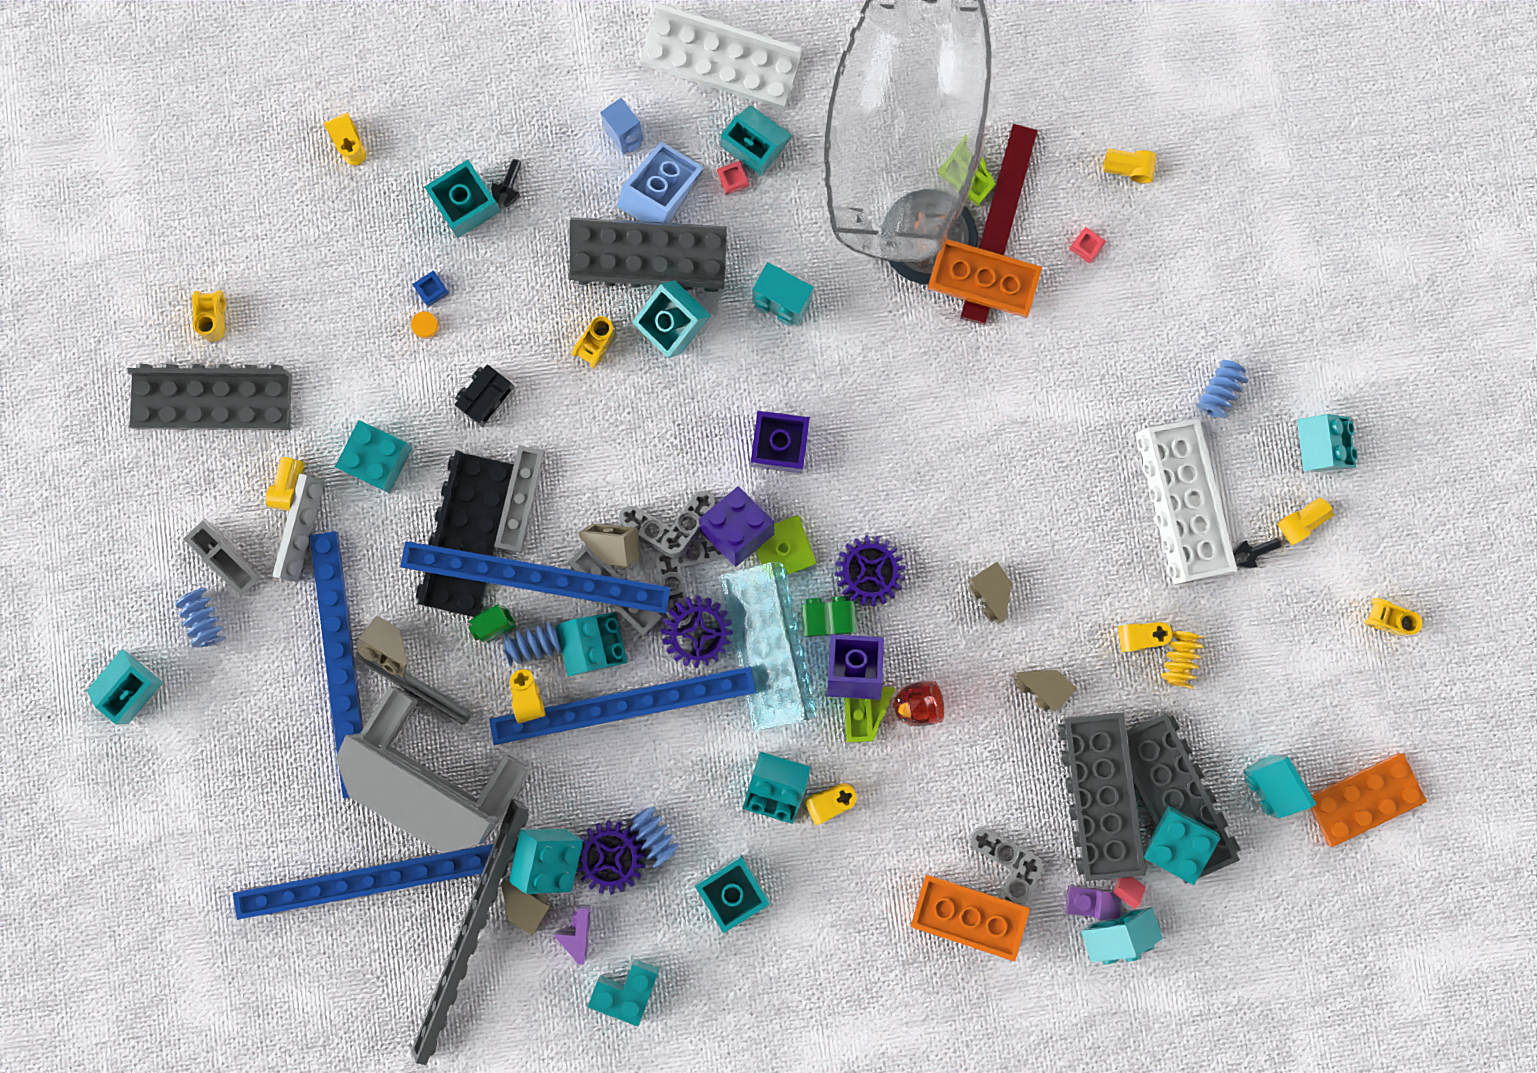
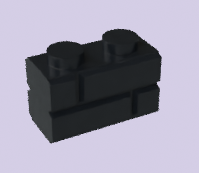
(483, 394)

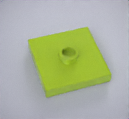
(788, 546)

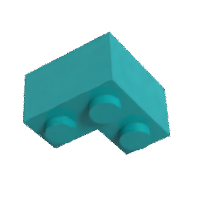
(1122, 937)
(625, 1000)

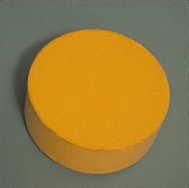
(424, 325)

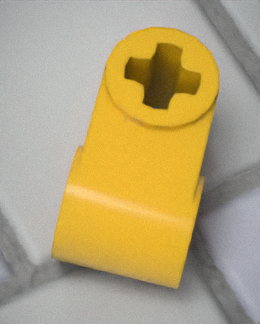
(345, 137)
(209, 309)
(594, 343)
(1389, 617)
(1140, 636)
(526, 697)
(825, 805)

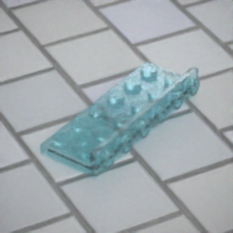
(770, 644)

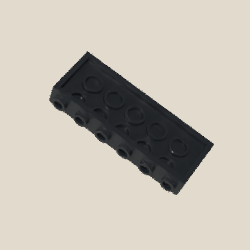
(466, 523)

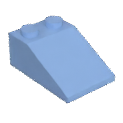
(659, 185)

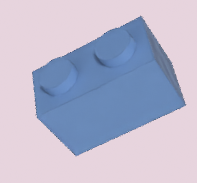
(622, 126)

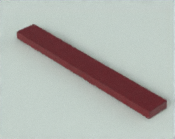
(1003, 205)

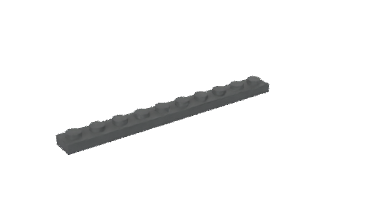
(466, 939)

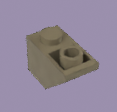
(993, 590)
(384, 645)
(1048, 688)
(524, 909)

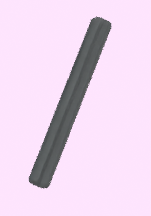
(421, 691)

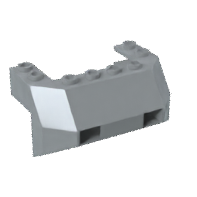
(414, 794)

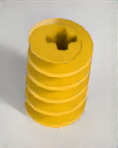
(1182, 659)

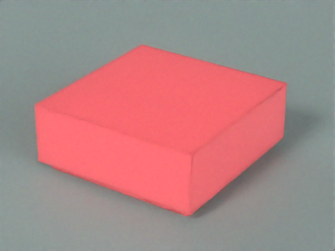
(733, 177)
(1087, 245)
(1129, 890)

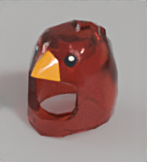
(920, 704)

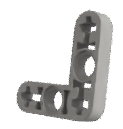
(669, 534)
(680, 563)
(1015, 863)

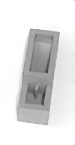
(222, 557)

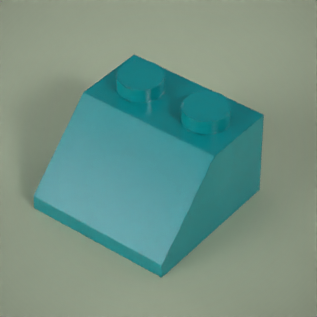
(1278, 786)

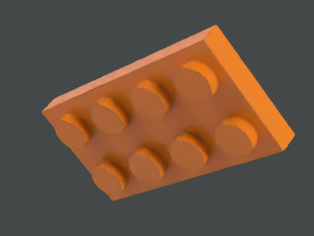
(985, 278)
(1366, 799)
(970, 917)

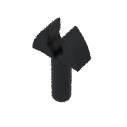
(507, 184)
(1255, 551)

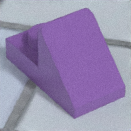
(1093, 902)
(577, 942)

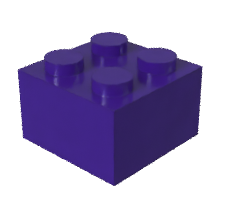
(779, 442)
(736, 526)
(855, 667)

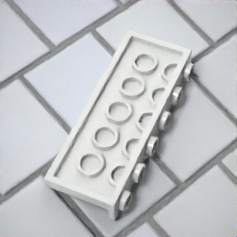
(721, 55)
(1186, 501)

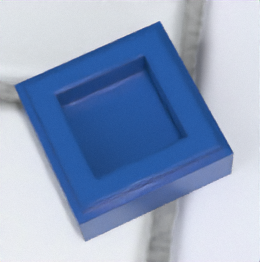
(430, 288)

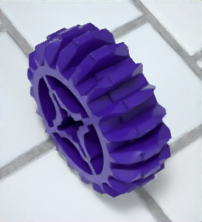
(878, 580)
(697, 644)
(618, 867)

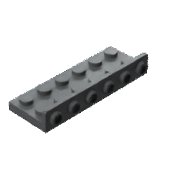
(647, 253)
(210, 397)
(1169, 778)
(1102, 797)

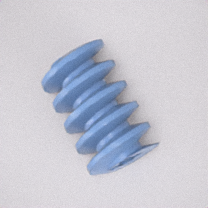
(1222, 389)
(198, 619)
(531, 643)
(653, 836)

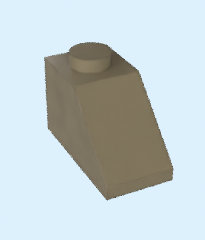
(612, 544)

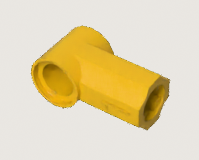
(1136, 165)
(281, 492)
(1301, 523)

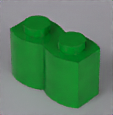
(828, 617)
(492, 624)

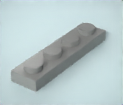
(520, 499)
(298, 528)
(588, 562)

